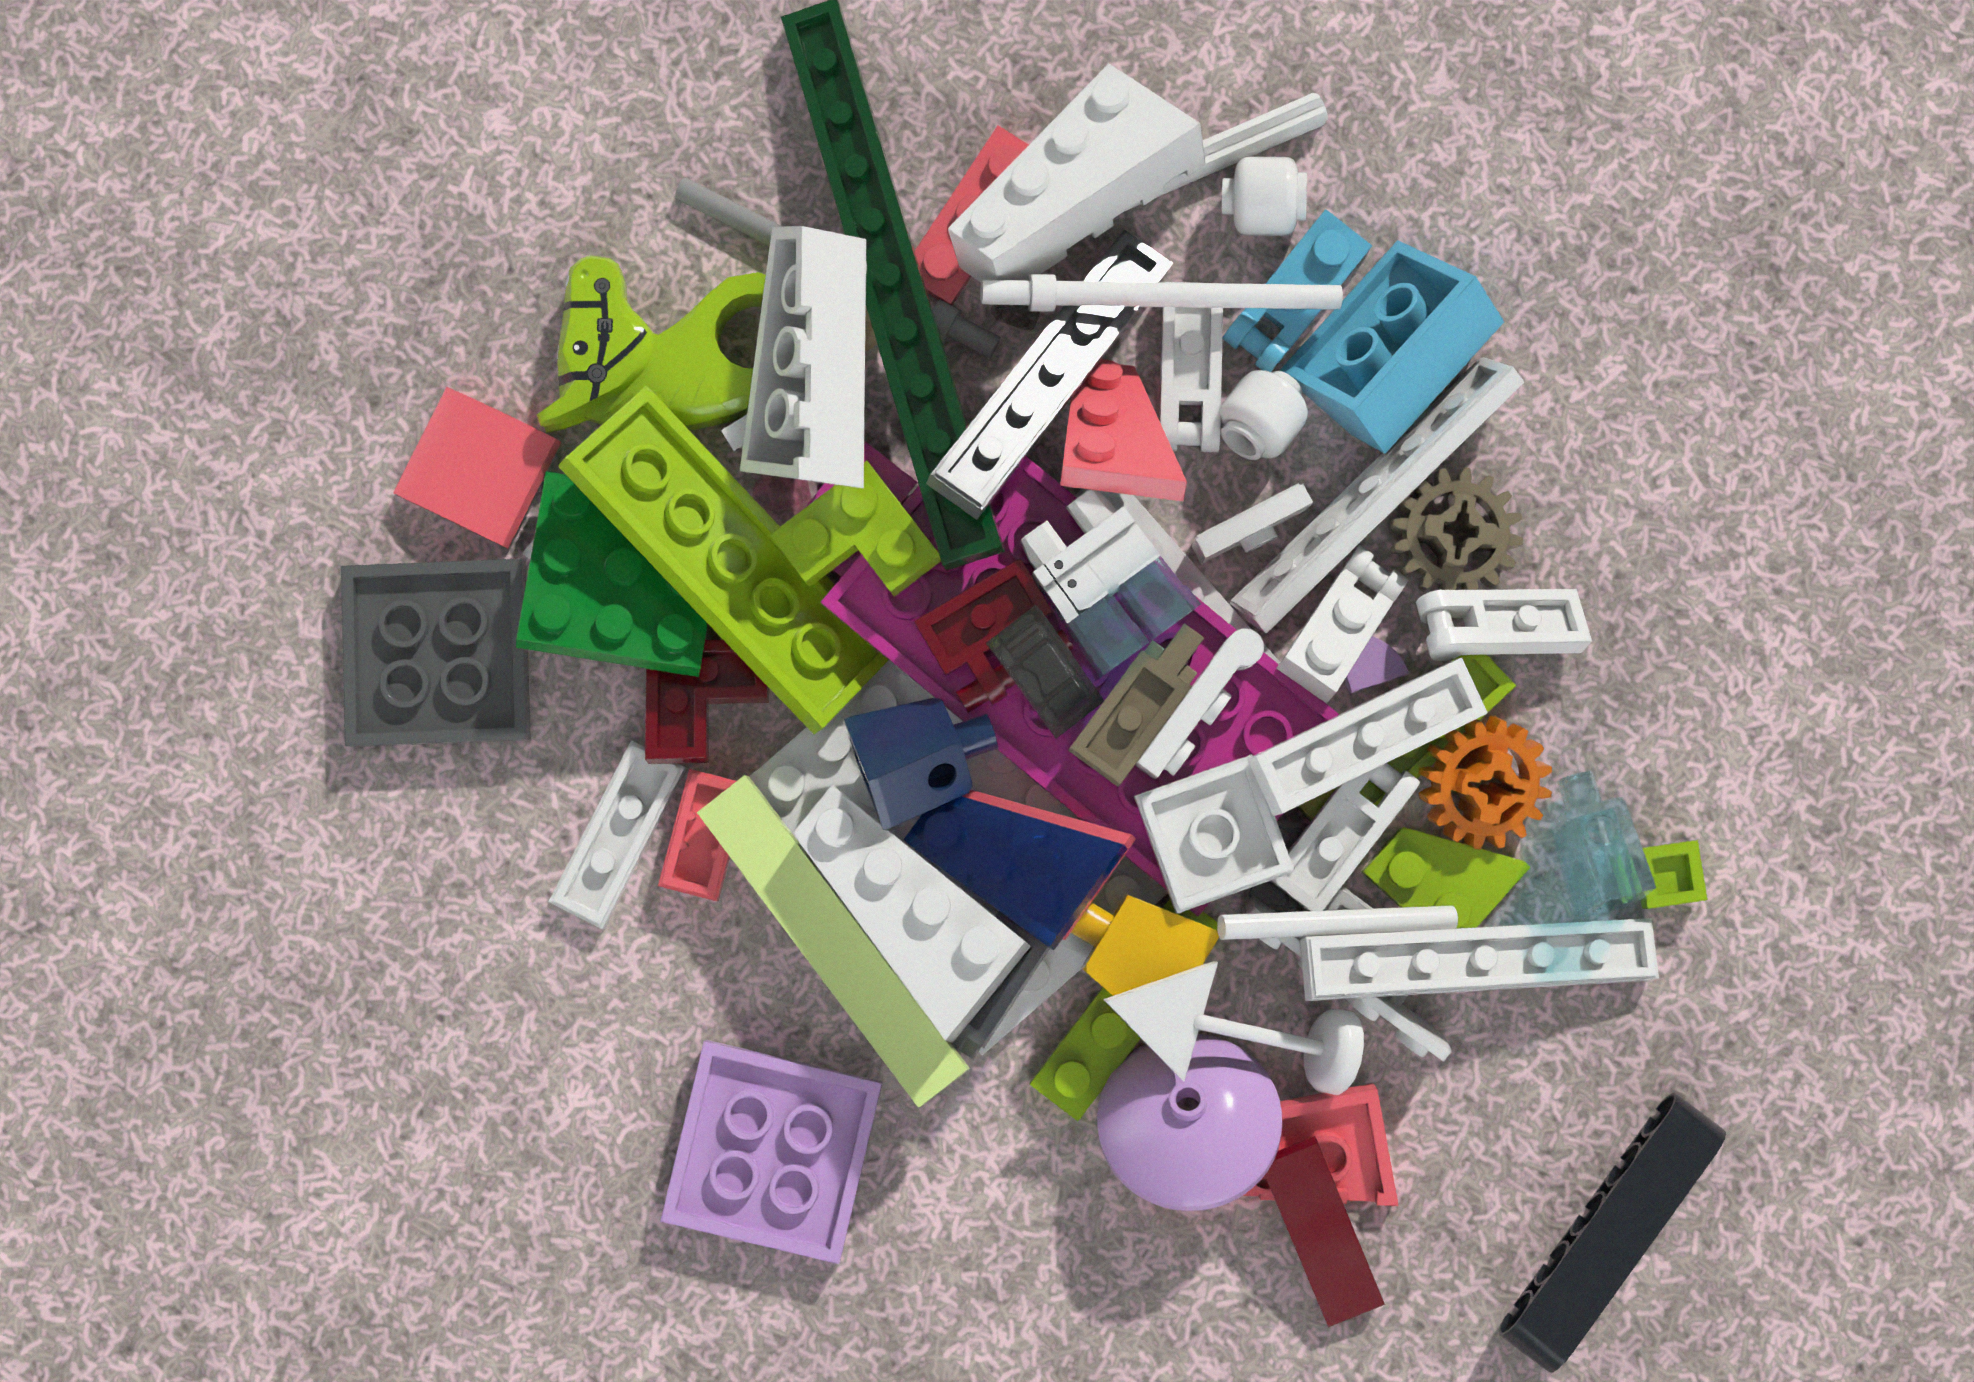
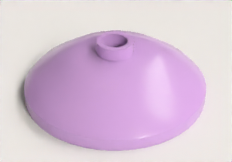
(1195, 1155)

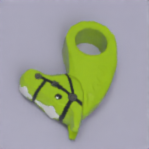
(612, 353)

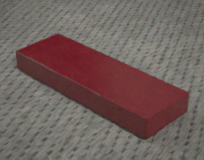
(1322, 1232)

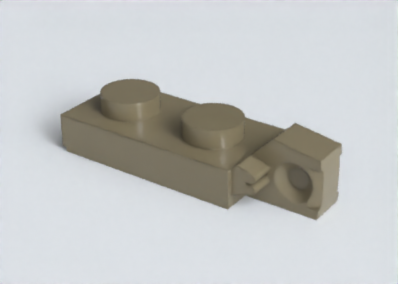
(1138, 707)

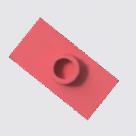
(694, 856)

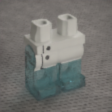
(1106, 561)

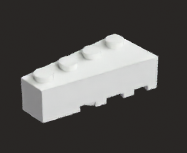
(1076, 176)
(810, 361)
(920, 921)

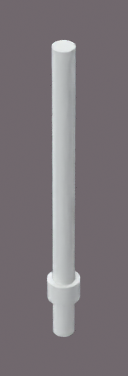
(1044, 293)

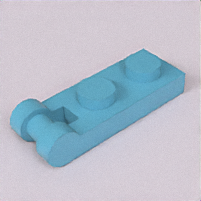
(1321, 257)

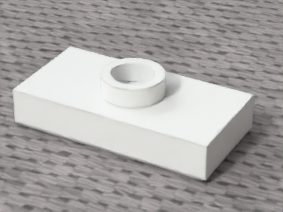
(1253, 526)

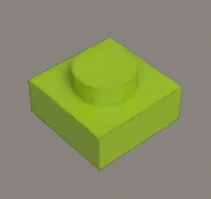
(1676, 874)

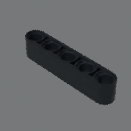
(1614, 1234)

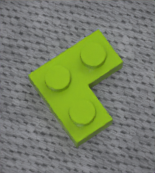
(856, 520)

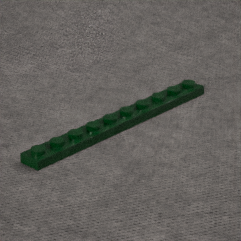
(894, 283)

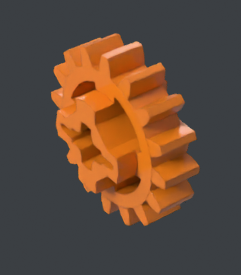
(1492, 807)

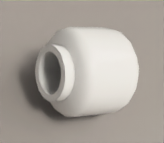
(1265, 196)
(1263, 414)

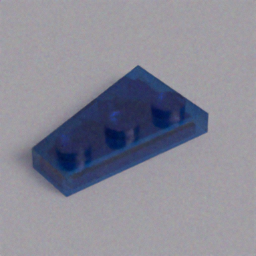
(1017, 863)

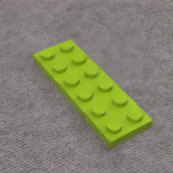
(720, 556)

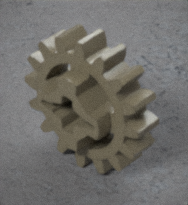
(1482, 535)

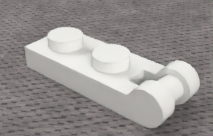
(1191, 374)
(1503, 622)
(1341, 625)
(1202, 701)
(1343, 836)

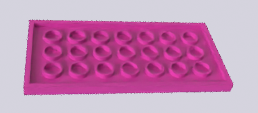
(1259, 715)

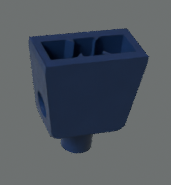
(916, 757)

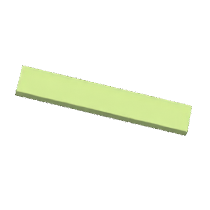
(832, 940)

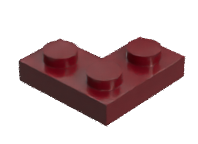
(680, 704)

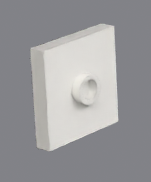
(1213, 835)

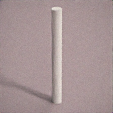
(1336, 922)

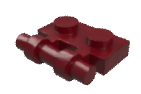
(964, 624)

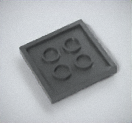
(434, 653)

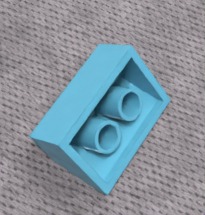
(1394, 344)

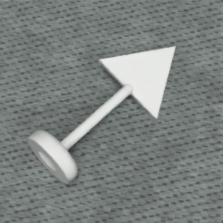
(1171, 1014)

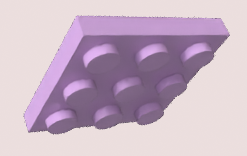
(771, 1151)

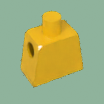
(1140, 944)

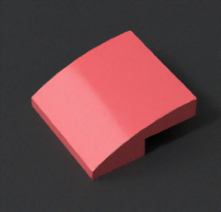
(477, 467)

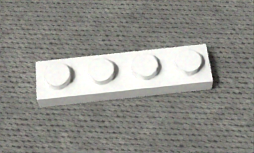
(1367, 736)

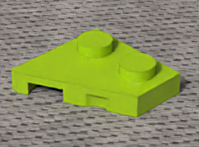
(1436, 871)

